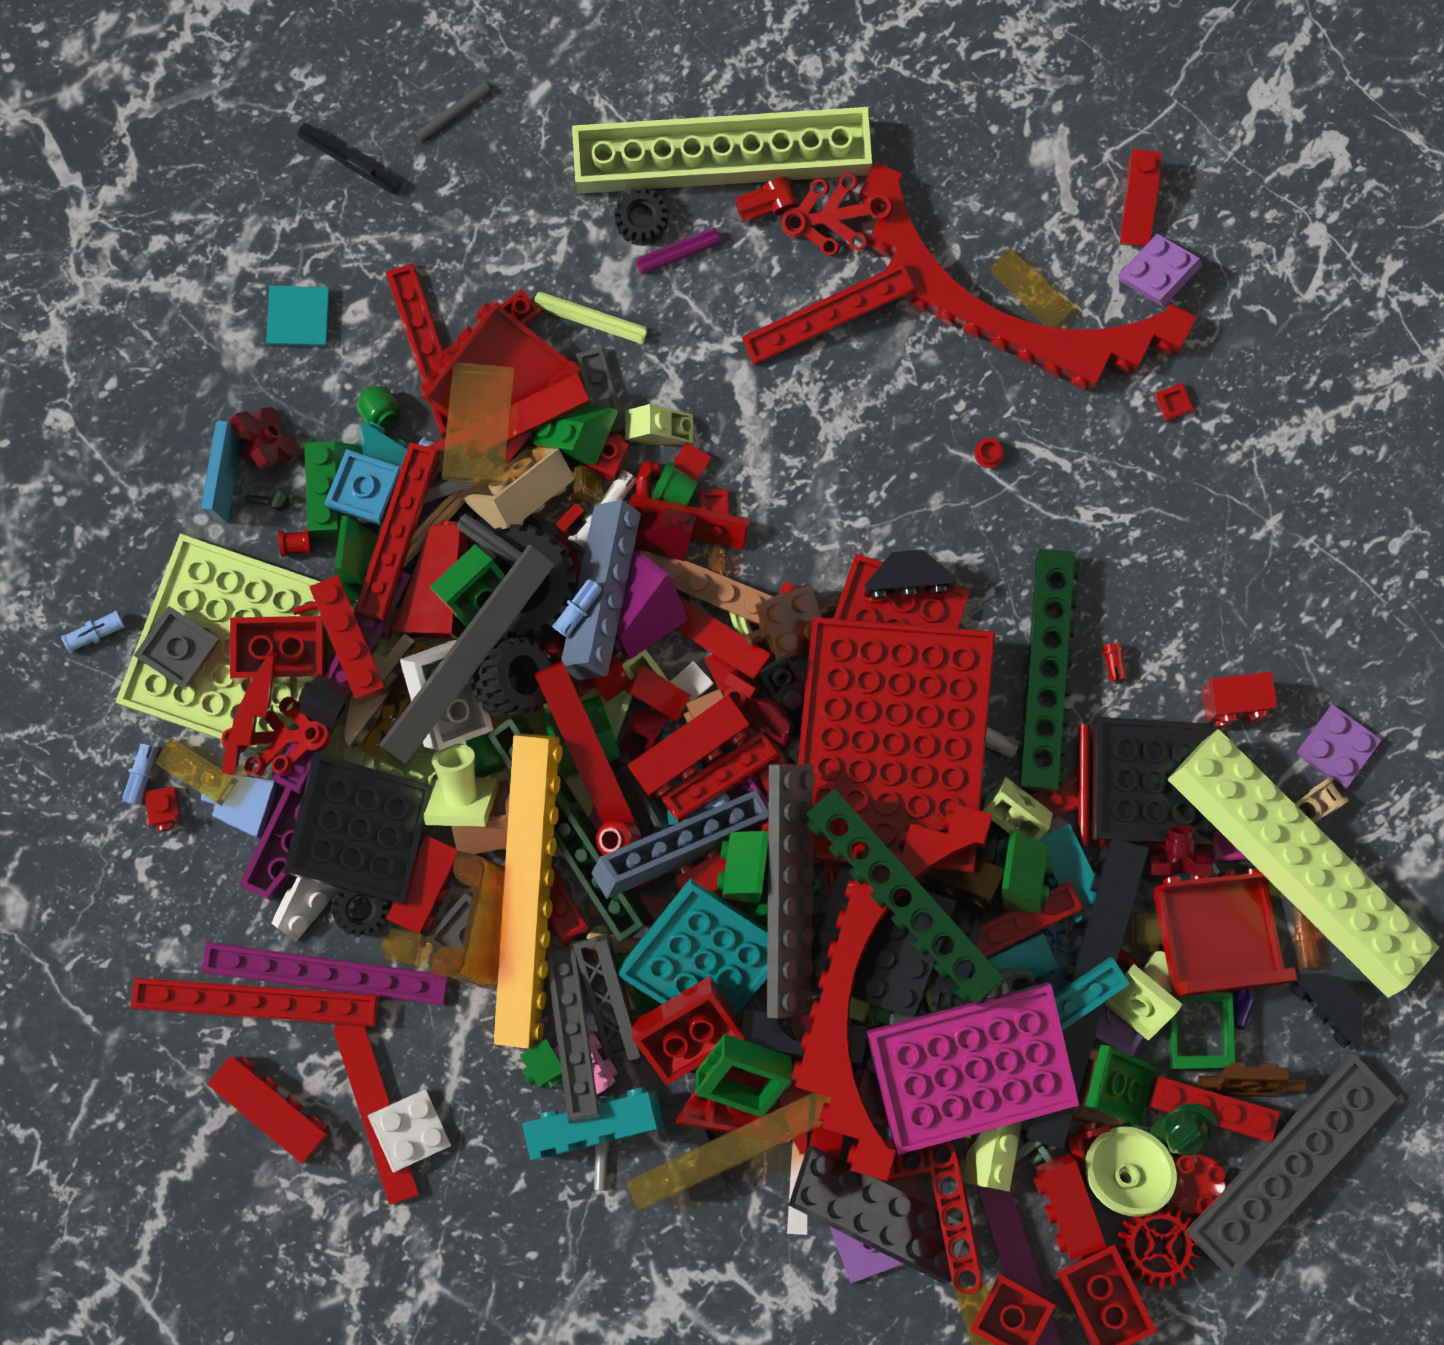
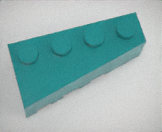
(618, 1120)

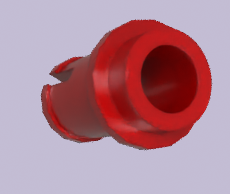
(1114, 659)

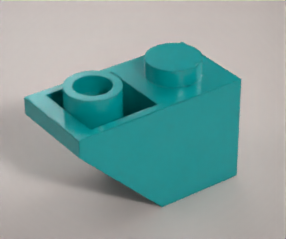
(380, 446)

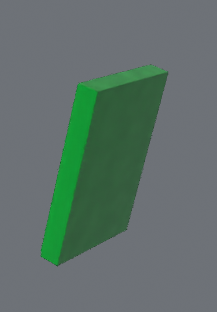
(1121, 1086)

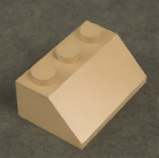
(528, 483)

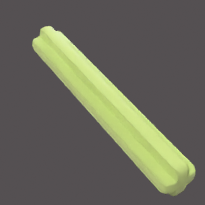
(590, 317)

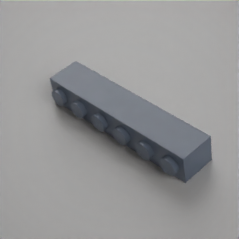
(607, 563)
(677, 844)

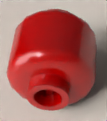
(616, 835)

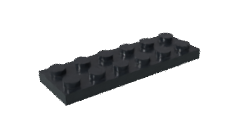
(873, 1213)

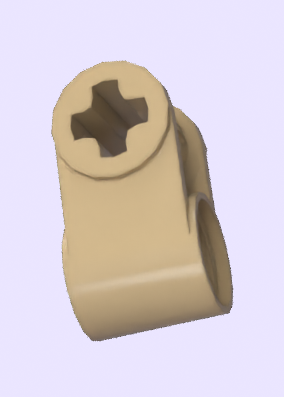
(1322, 800)

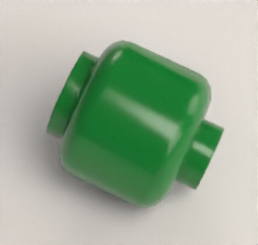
(379, 406)

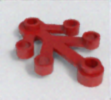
(831, 215)
(282, 737)

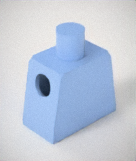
(247, 805)

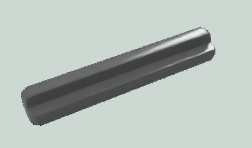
(488, 539)

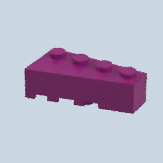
(265, 871)

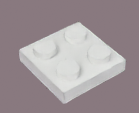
(409, 1130)

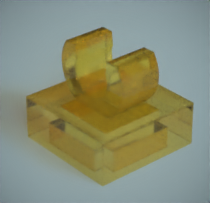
(586, 486)

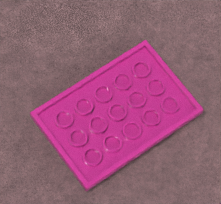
(973, 1068)

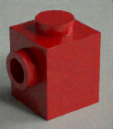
(611, 457)

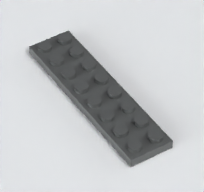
(790, 891)
(1291, 1165)

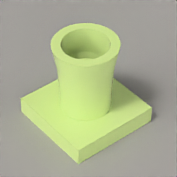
(458, 794)
(1148, 998)

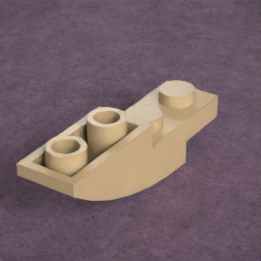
(363, 716)

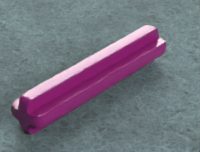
(677, 250)

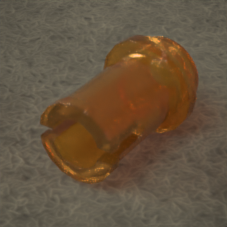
(717, 560)

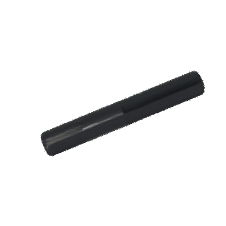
(349, 158)

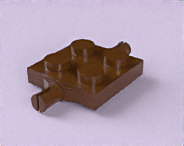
(787, 621)
(1252, 1081)

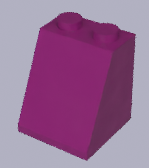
(648, 607)

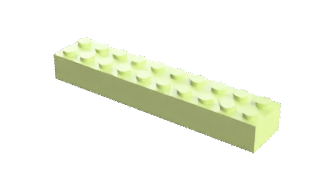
(721, 150)
(1304, 864)

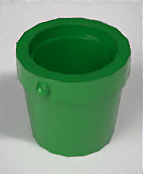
(674, 486)
(487, 759)

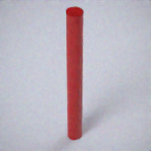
(1084, 784)

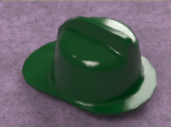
(1185, 1129)

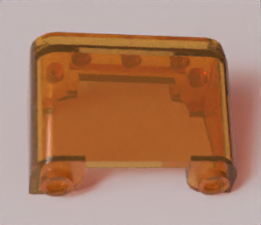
(478, 958)

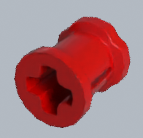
(294, 542)

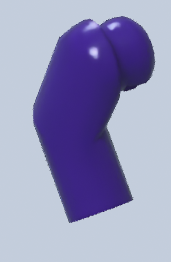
(1243, 1006)

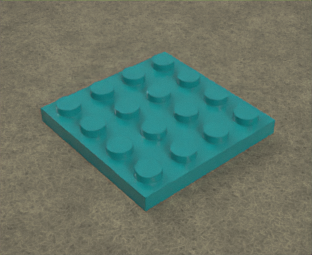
(695, 940)

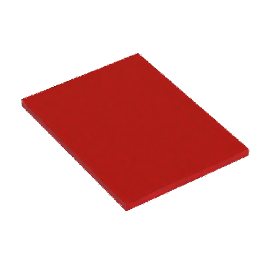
(897, 725)

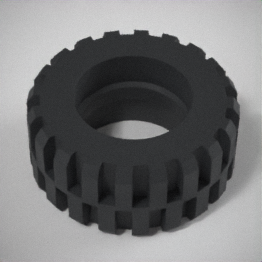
(560, 582)

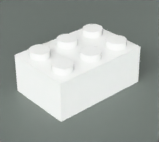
(463, 717)

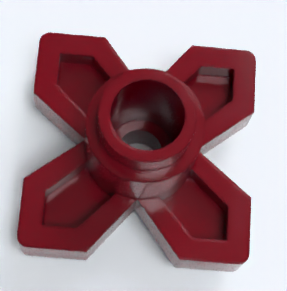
(262, 438)
(1180, 854)

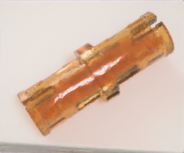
(1305, 940)

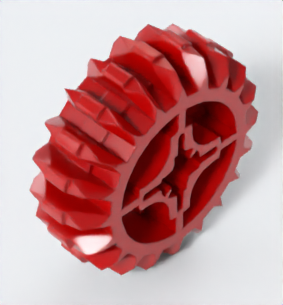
(1146, 1255)

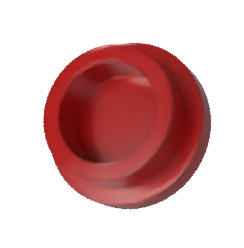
(989, 453)

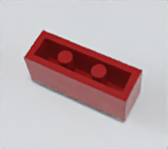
(426, 887)
(1069, 1207)

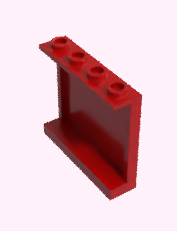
(505, 342)
(1220, 934)

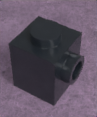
(324, 700)

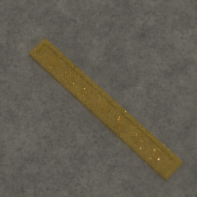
(727, 1151)

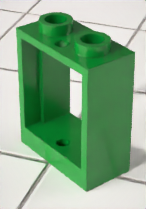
(1227, 1033)
(749, 1057)

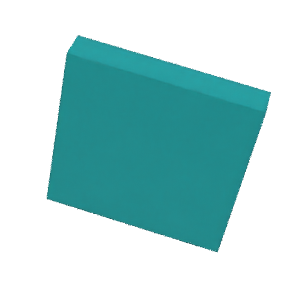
(298, 316)

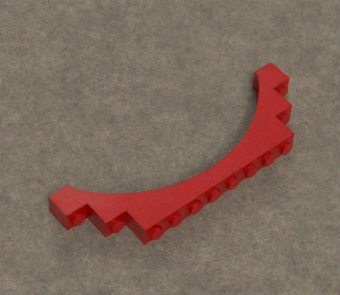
(1062, 352)
(827, 1056)

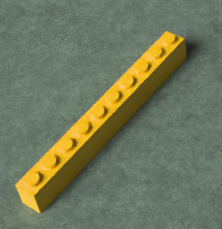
(527, 890)

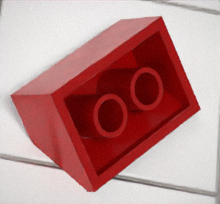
(685, 1029)

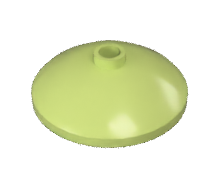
(1141, 1161)

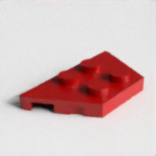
(717, 1117)

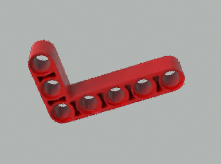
(945, 1205)

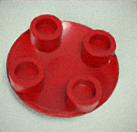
(1197, 1183)

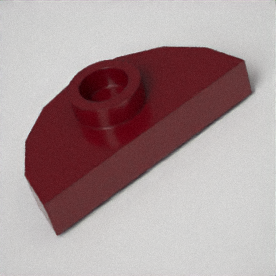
(769, 718)

